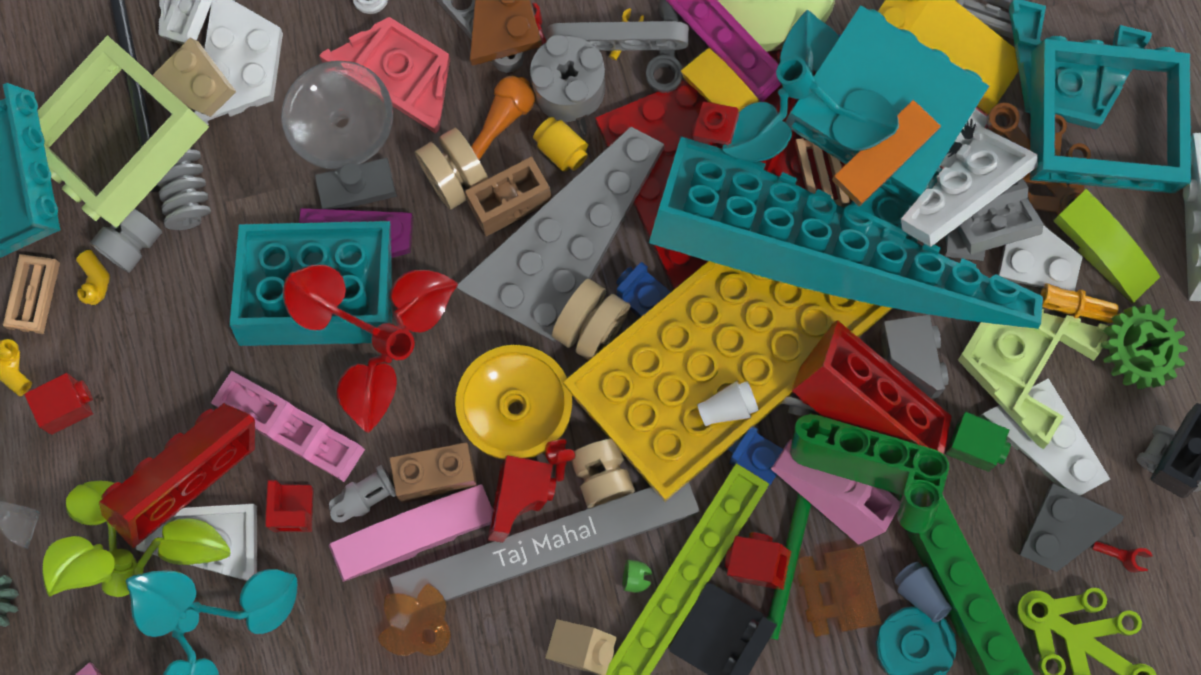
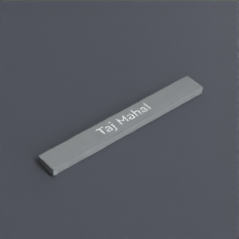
(548, 544)

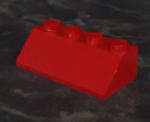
(860, 388)
(178, 473)

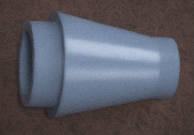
(921, 589)

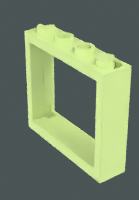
(148, 164)

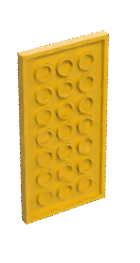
(692, 346)

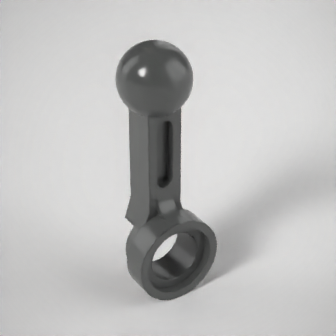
(666, 57)

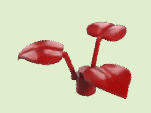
(420, 302)

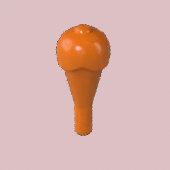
(511, 100)

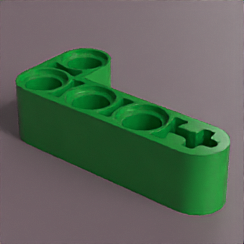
(876, 461)

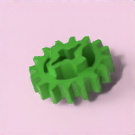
(1146, 366)

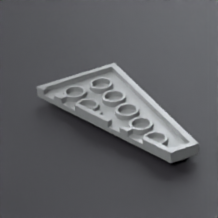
(566, 239)

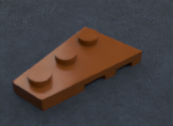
(502, 29)

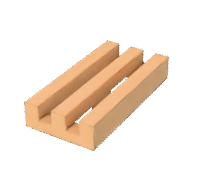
(801, 147)
(45, 296)

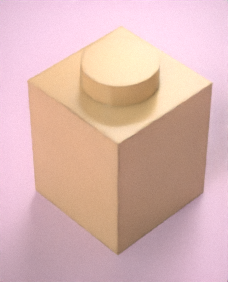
(581, 647)

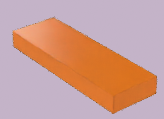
(876, 165)

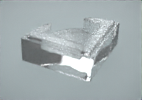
(18, 523)

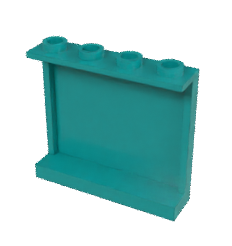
(901, 69)
(26, 188)

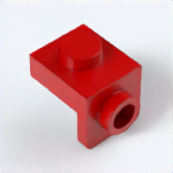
(715, 124)

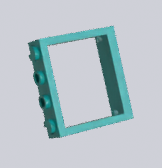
(1104, 172)

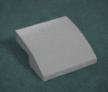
(1002, 221)

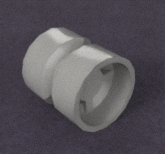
(124, 243)

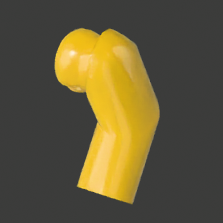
(97, 278)
(10, 368)

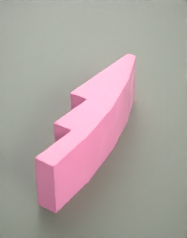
(291, 426)
(411, 533)

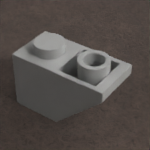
(912, 350)

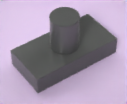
(356, 185)

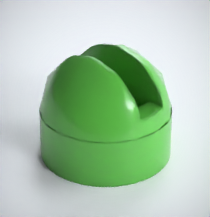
(634, 575)

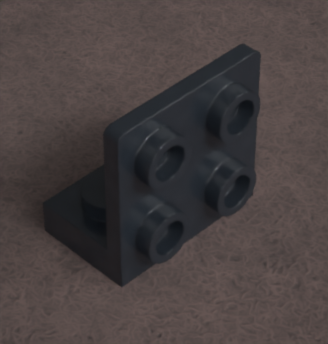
(722, 634)

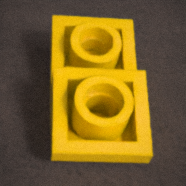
(717, 81)

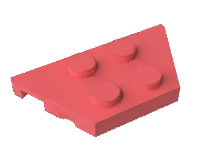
(406, 64)

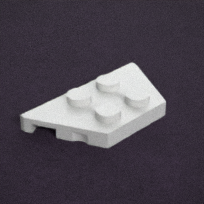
(245, 52)

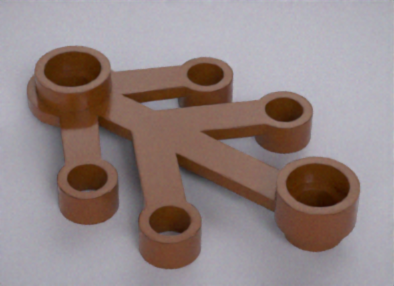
(1012, 132)

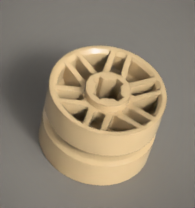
(452, 168)
(590, 319)

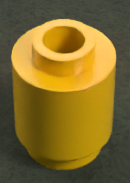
(561, 144)

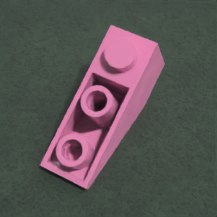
(850, 505)

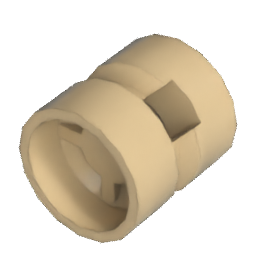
(603, 486)

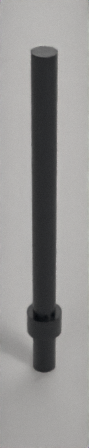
(135, 90)

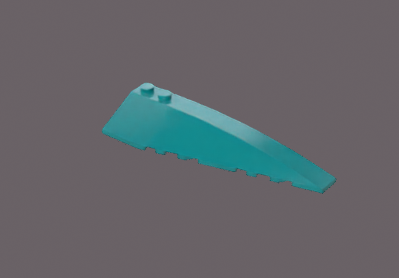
(780, 231)

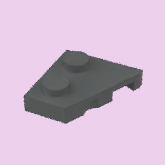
(1065, 528)

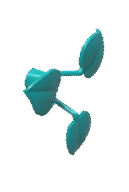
(860, 124)
(164, 604)

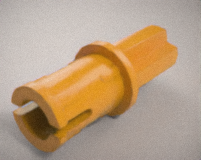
(1077, 303)

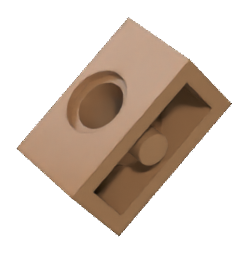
(433, 472)

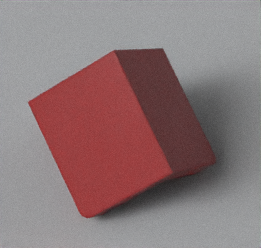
(289, 507)

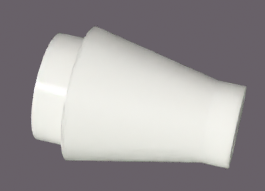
(730, 404)

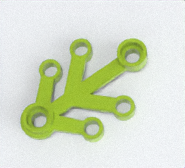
(1079, 637)

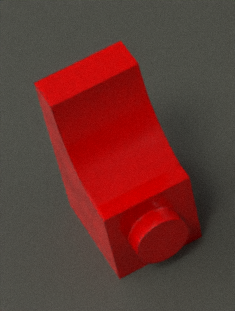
(520, 488)

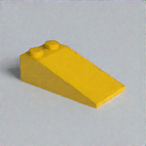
(961, 37)

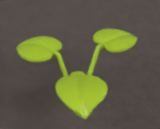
(79, 564)

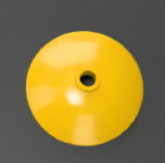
(507, 377)

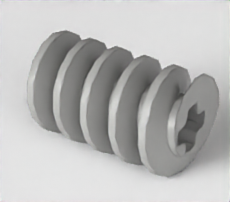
(180, 193)

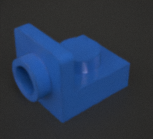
(640, 289)
(755, 455)

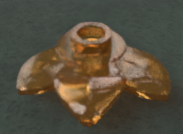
(411, 618)

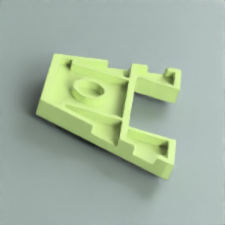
(1012, 357)

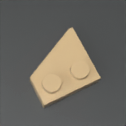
(195, 79)

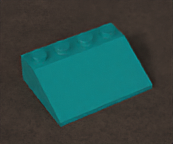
(273, 251)

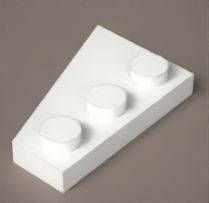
(1067, 457)
(235, 525)

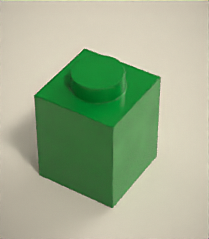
(979, 442)

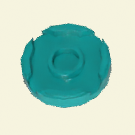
(914, 644)

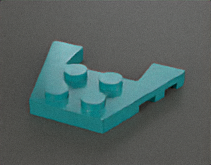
(1081, 90)

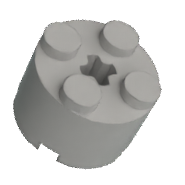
(571, 59)

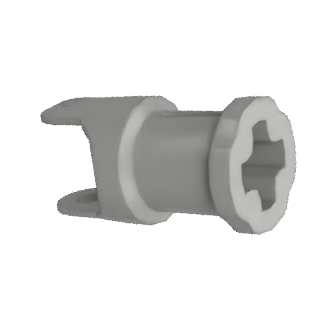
(360, 496)

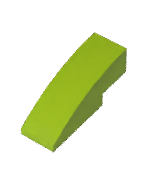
(1107, 246)

